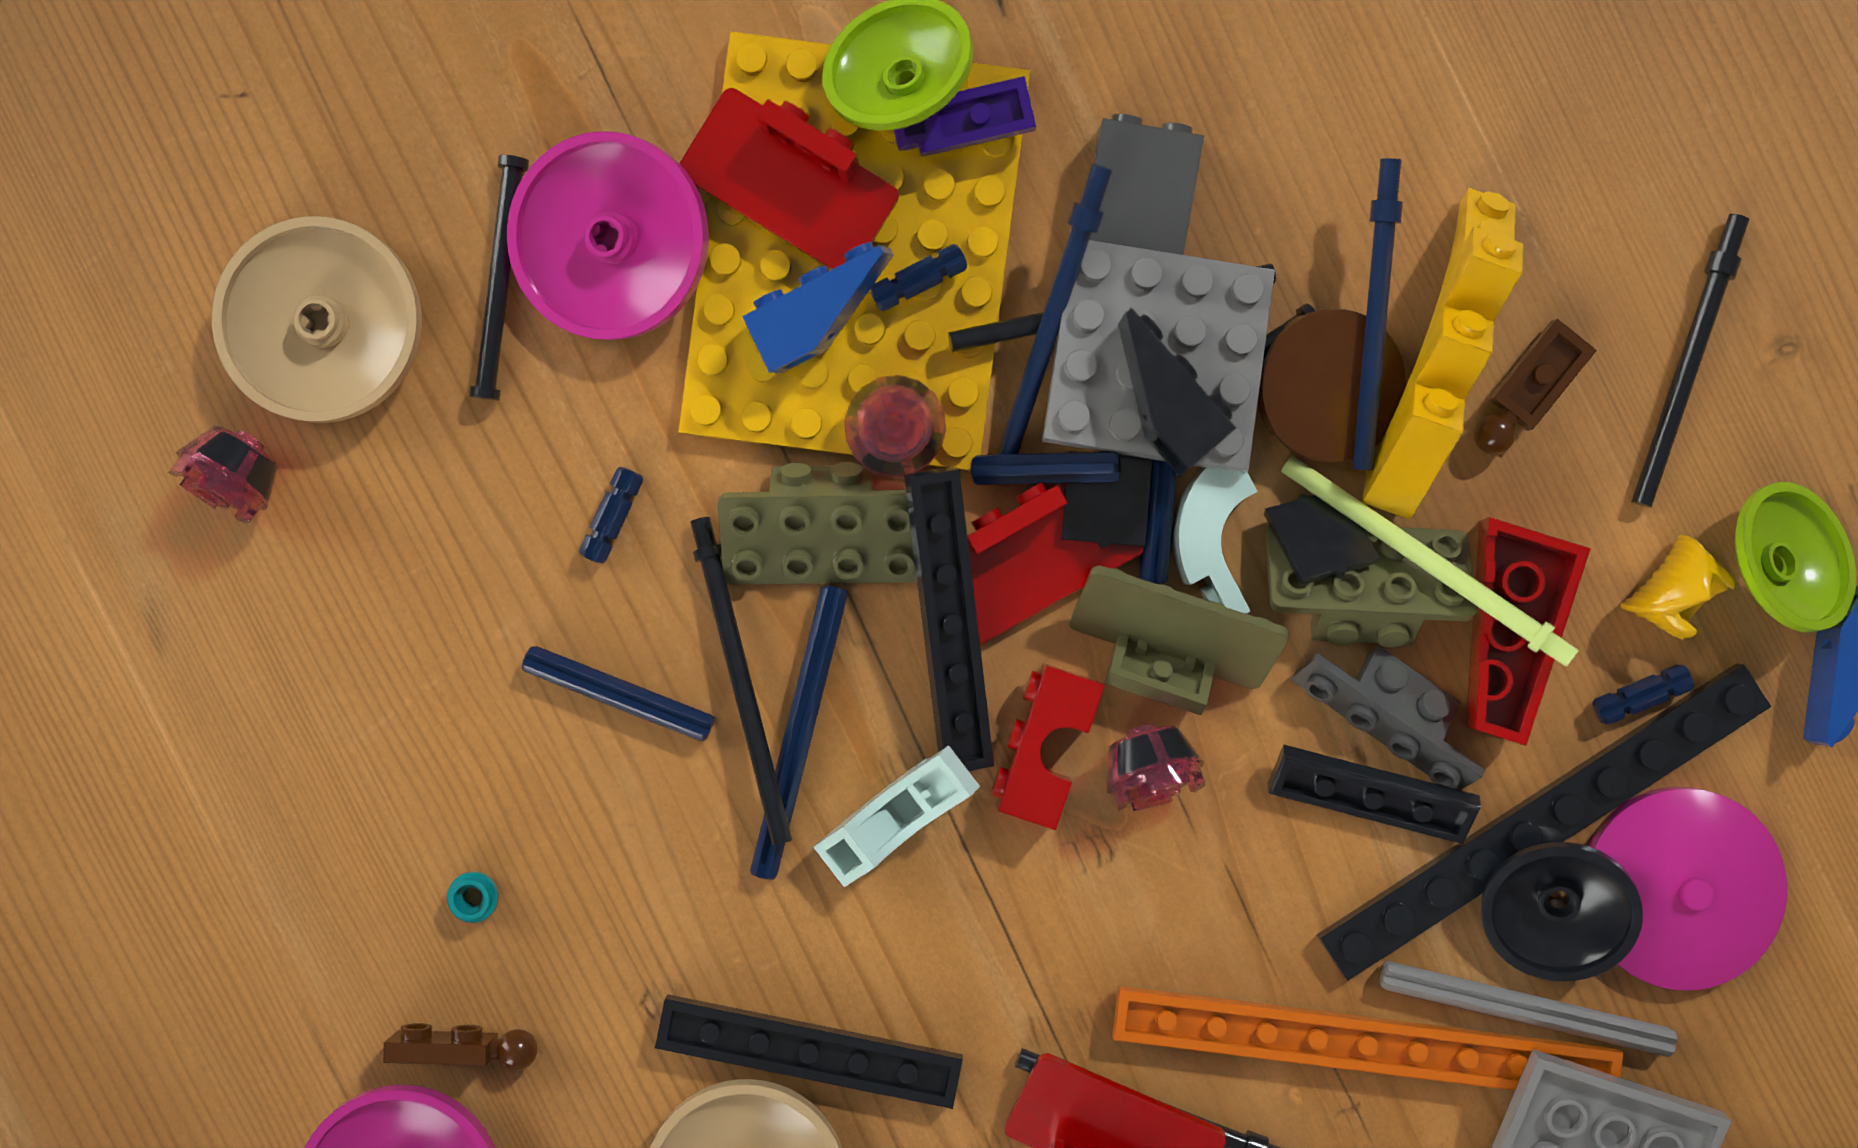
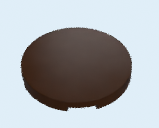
(1314, 384)

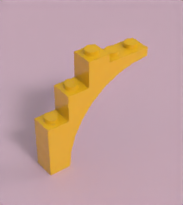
(1456, 348)

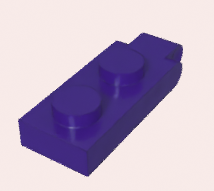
(972, 119)

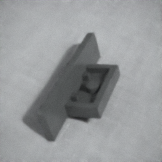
(1396, 709)

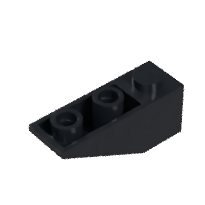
(1172, 406)

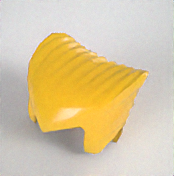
(1680, 588)

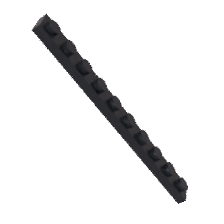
(1543, 818)

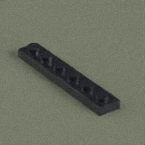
(949, 615)
(809, 1051)

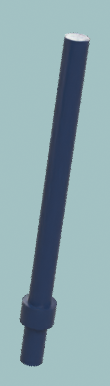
(1385, 214)
(1084, 220)

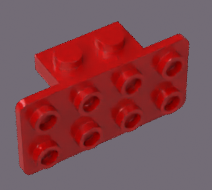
(789, 176)
(1025, 565)
(1082, 1109)

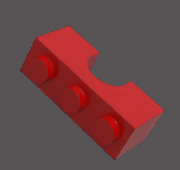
(1028, 786)

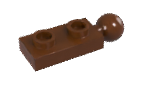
(1533, 386)
(461, 1046)

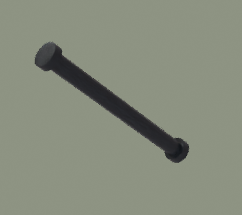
(498, 283)

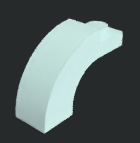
(1199, 530)
(895, 815)

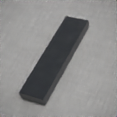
(1374, 794)

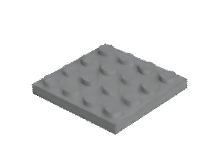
(1206, 313)
(1585, 1108)

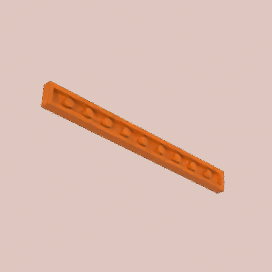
(1340, 1039)

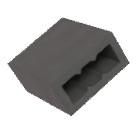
(1149, 183)

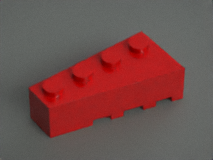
(1539, 579)

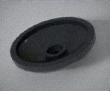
(1565, 935)

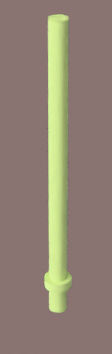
(1538, 635)

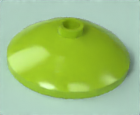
(897, 63)
(1795, 557)

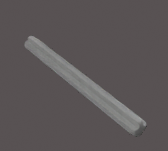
(1527, 1008)

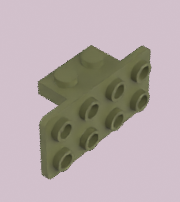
(816, 529)
(1378, 601)
(1173, 641)

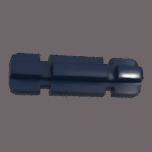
(918, 277)
(611, 515)
(1643, 694)

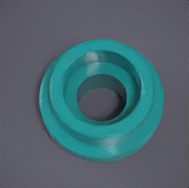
(462, 907)

